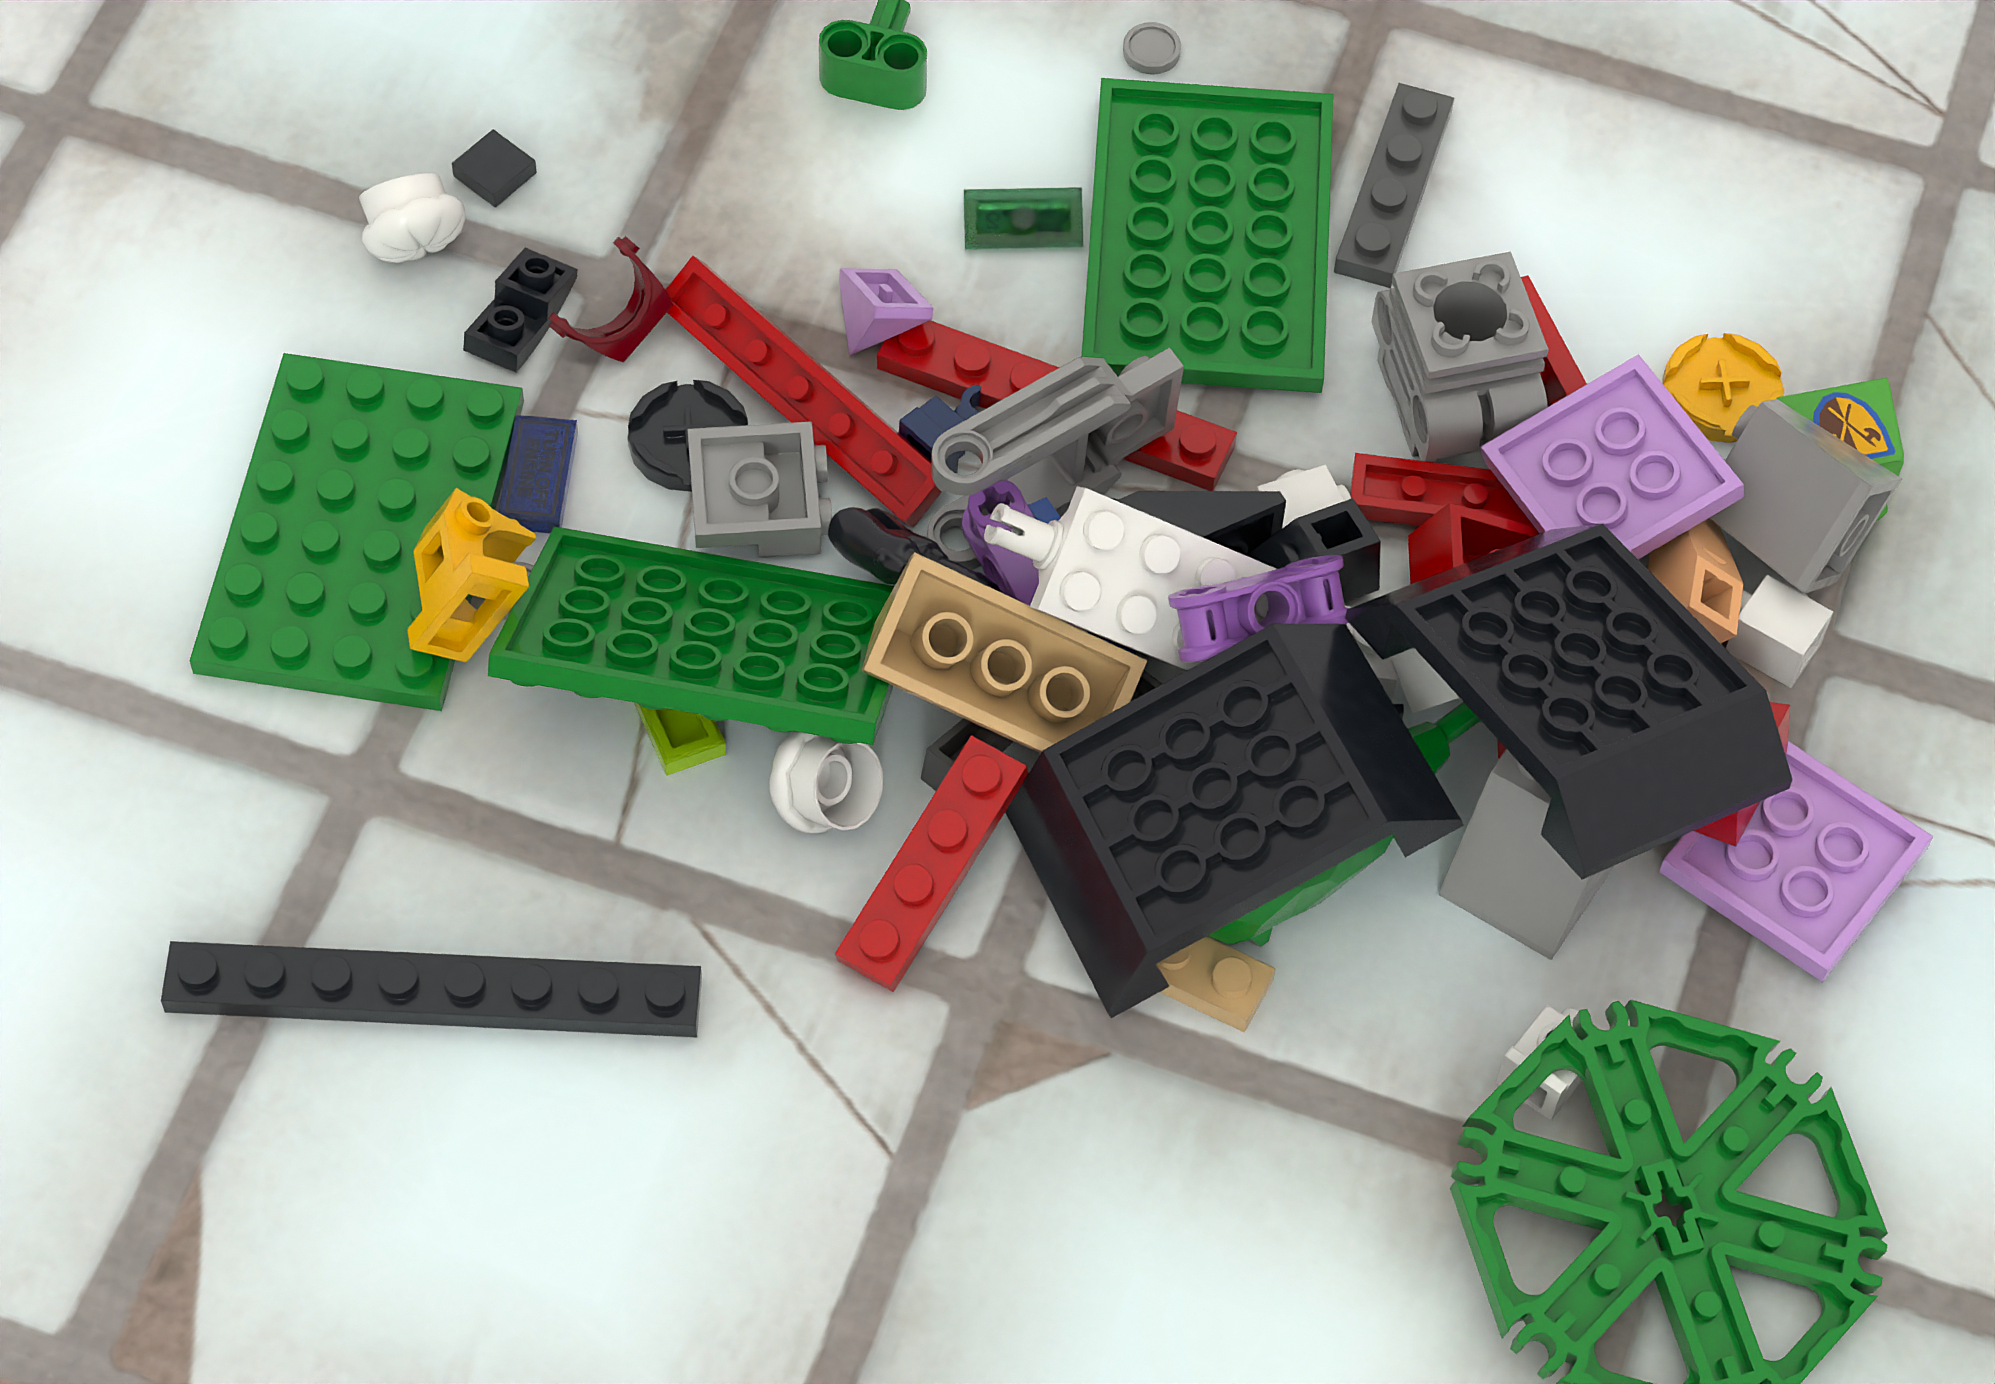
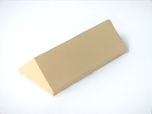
(995, 658)

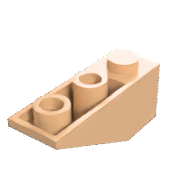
(1702, 577)

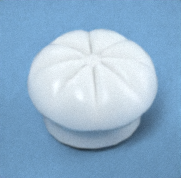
(410, 218)
(824, 783)

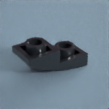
(520, 310)

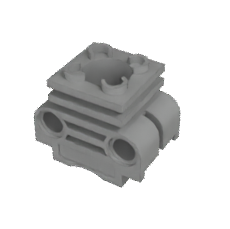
(1460, 353)

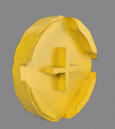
(1720, 380)

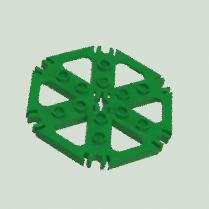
(1702, 1175)

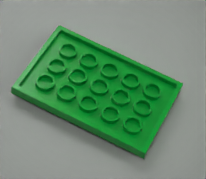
(1211, 232)
(328, 527)
(697, 635)

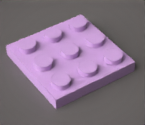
(1615, 458)
(1805, 867)

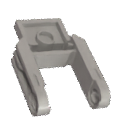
(1058, 436)

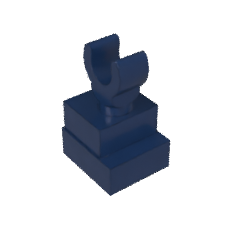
(932, 419)

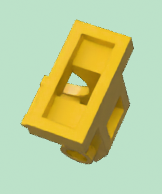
(465, 553)

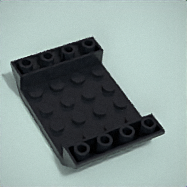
(1592, 689)
(1220, 799)

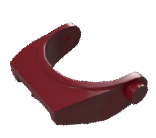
(643, 312)

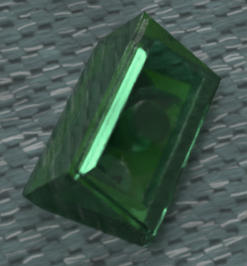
(1022, 218)

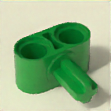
(874, 60)

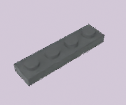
(1394, 185)

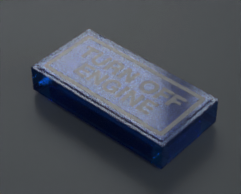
(539, 472)

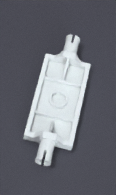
(1116, 568)

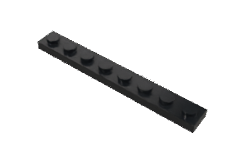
(432, 989)

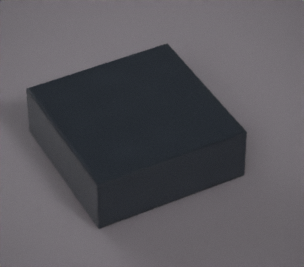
(494, 168)

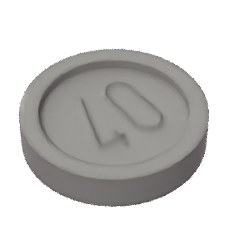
(1152, 48)

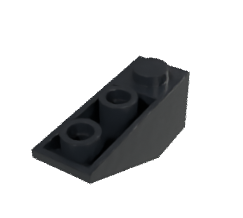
(1330, 531)

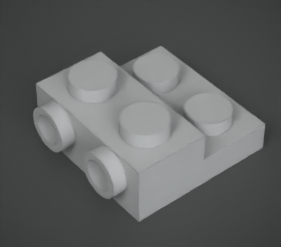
(759, 488)

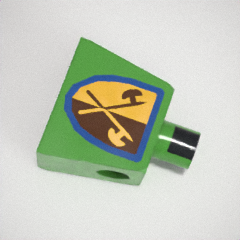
(1859, 416)

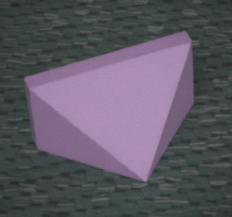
(879, 306)

